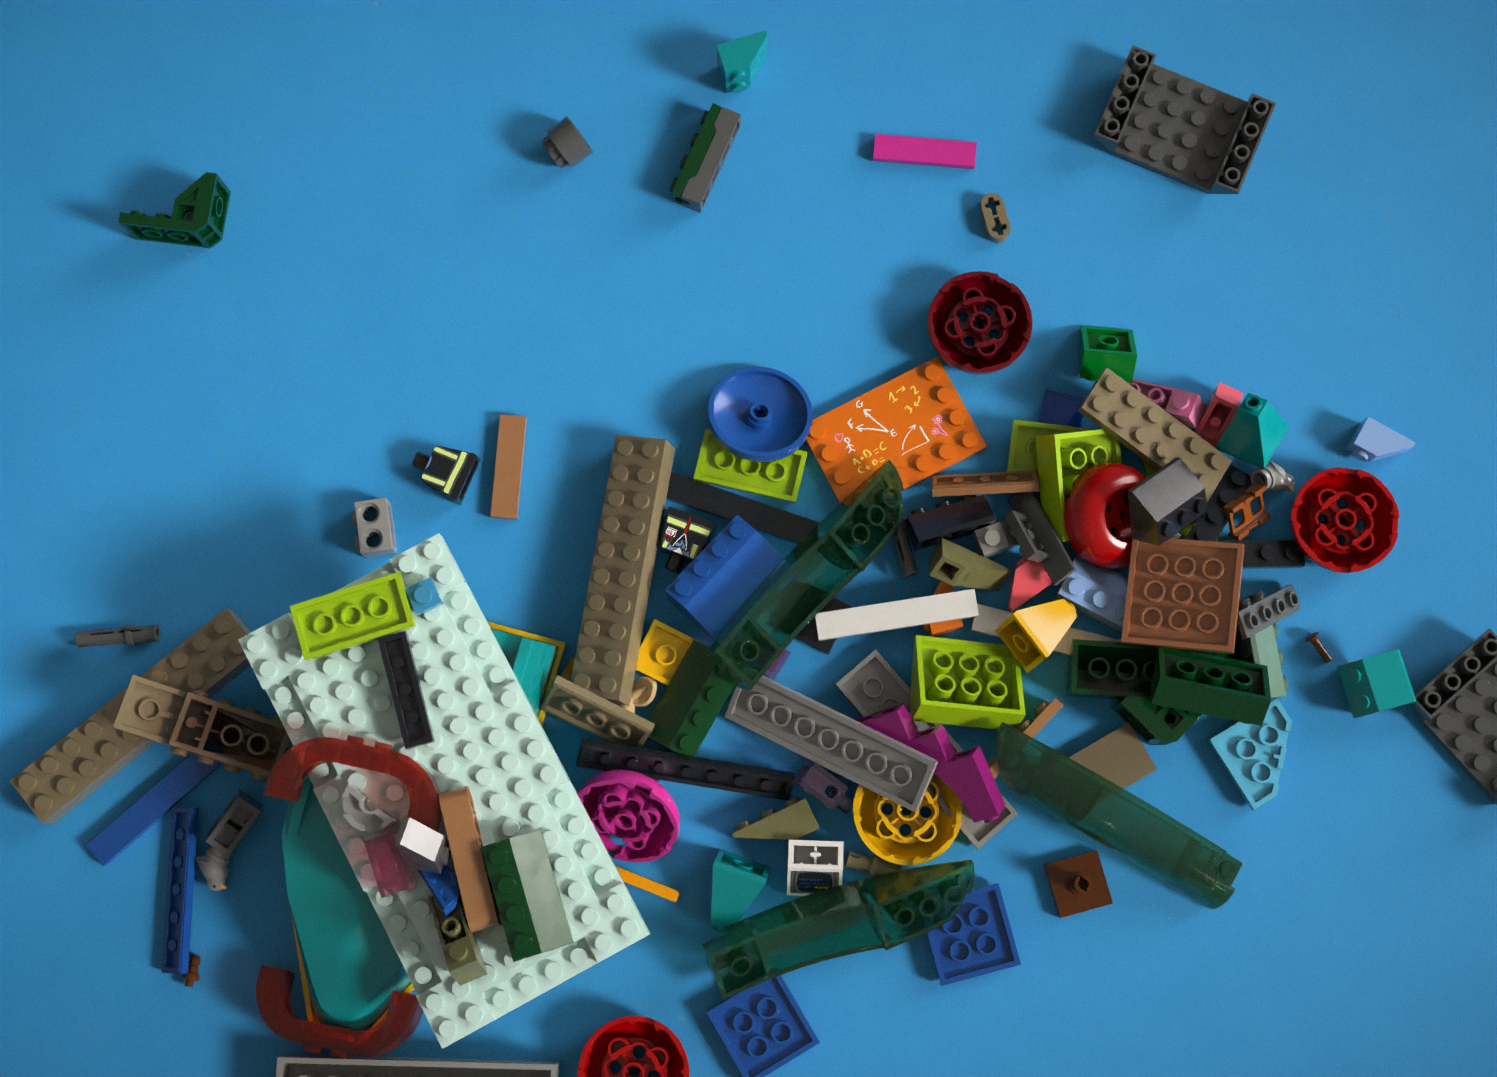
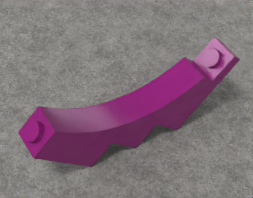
(962, 771)

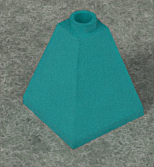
(1253, 432)
(734, 887)

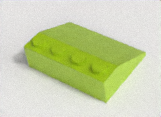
(1060, 462)
(965, 683)

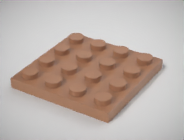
(1183, 595)

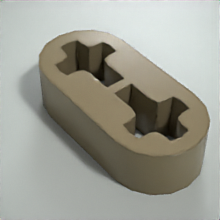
(989, 219)

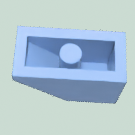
(1376, 441)

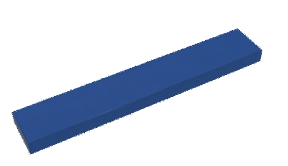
(152, 806)
(180, 890)

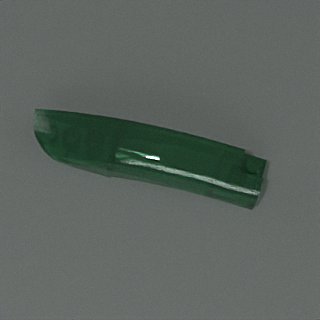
(809, 578)
(1115, 818)
(837, 923)

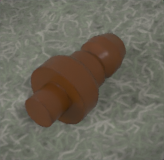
(192, 974)

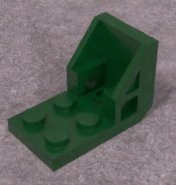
(204, 227)
(1150, 721)

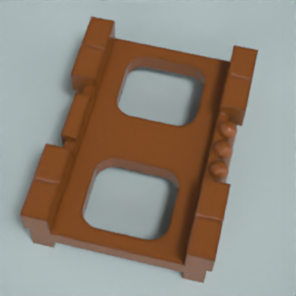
(1248, 519)

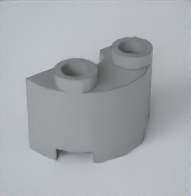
(360, 815)

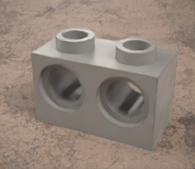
(381, 526)

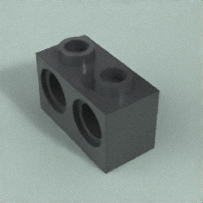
(234, 822)

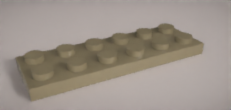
(1151, 430)

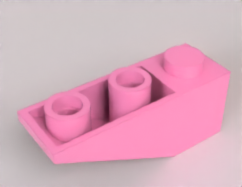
(1181, 404)

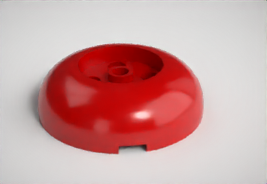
(1366, 501)
(1089, 519)
(619, 1038)

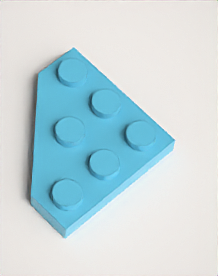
(1255, 754)

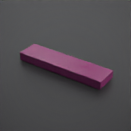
(924, 151)

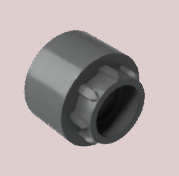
(566, 144)

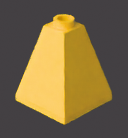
(1036, 631)

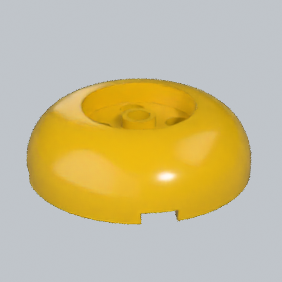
(928, 835)

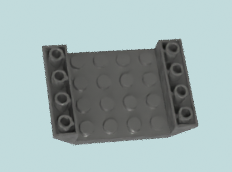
(1182, 126)
(1462, 711)

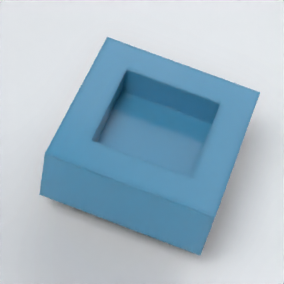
(424, 596)

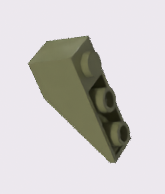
(965, 568)
(786, 824)
(458, 943)

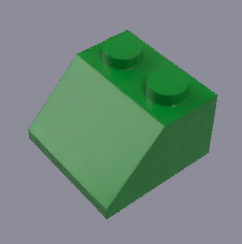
(1106, 348)

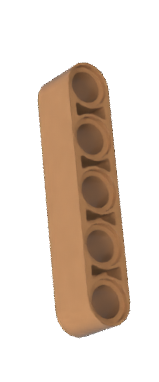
(468, 859)

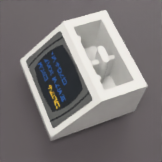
(813, 866)

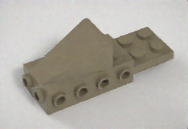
(190, 719)

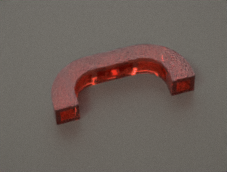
(294, 766)
(274, 1005)

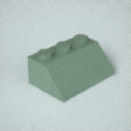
(1263, 650)

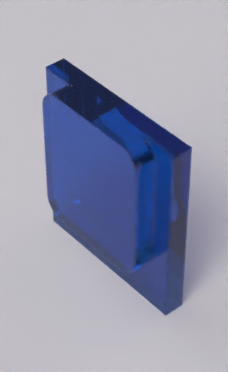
(1060, 409)

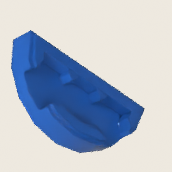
(443, 888)

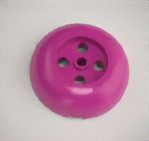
(634, 810)

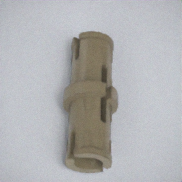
(870, 865)

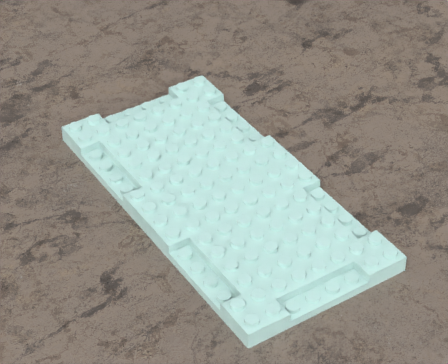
(482, 740)

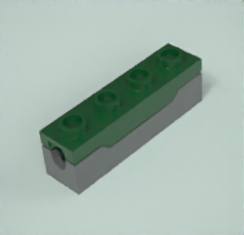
(706, 157)

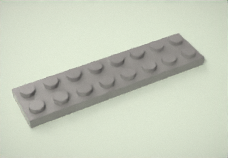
(876, 687)
(834, 741)

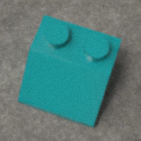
(741, 61)
(1376, 683)

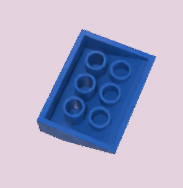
(723, 576)

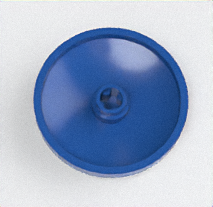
(759, 414)

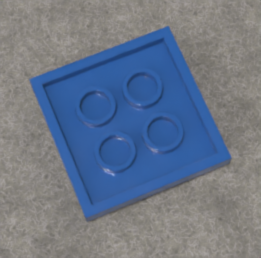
(975, 939)
(763, 1027)

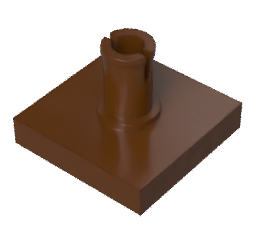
(1078, 884)

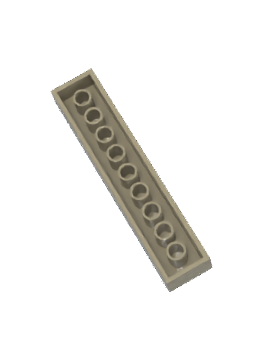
(623, 567)
(98, 751)

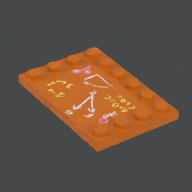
(908, 420)

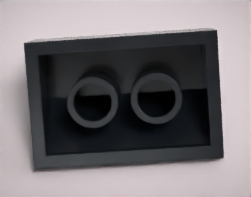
(1165, 503)
(949, 521)

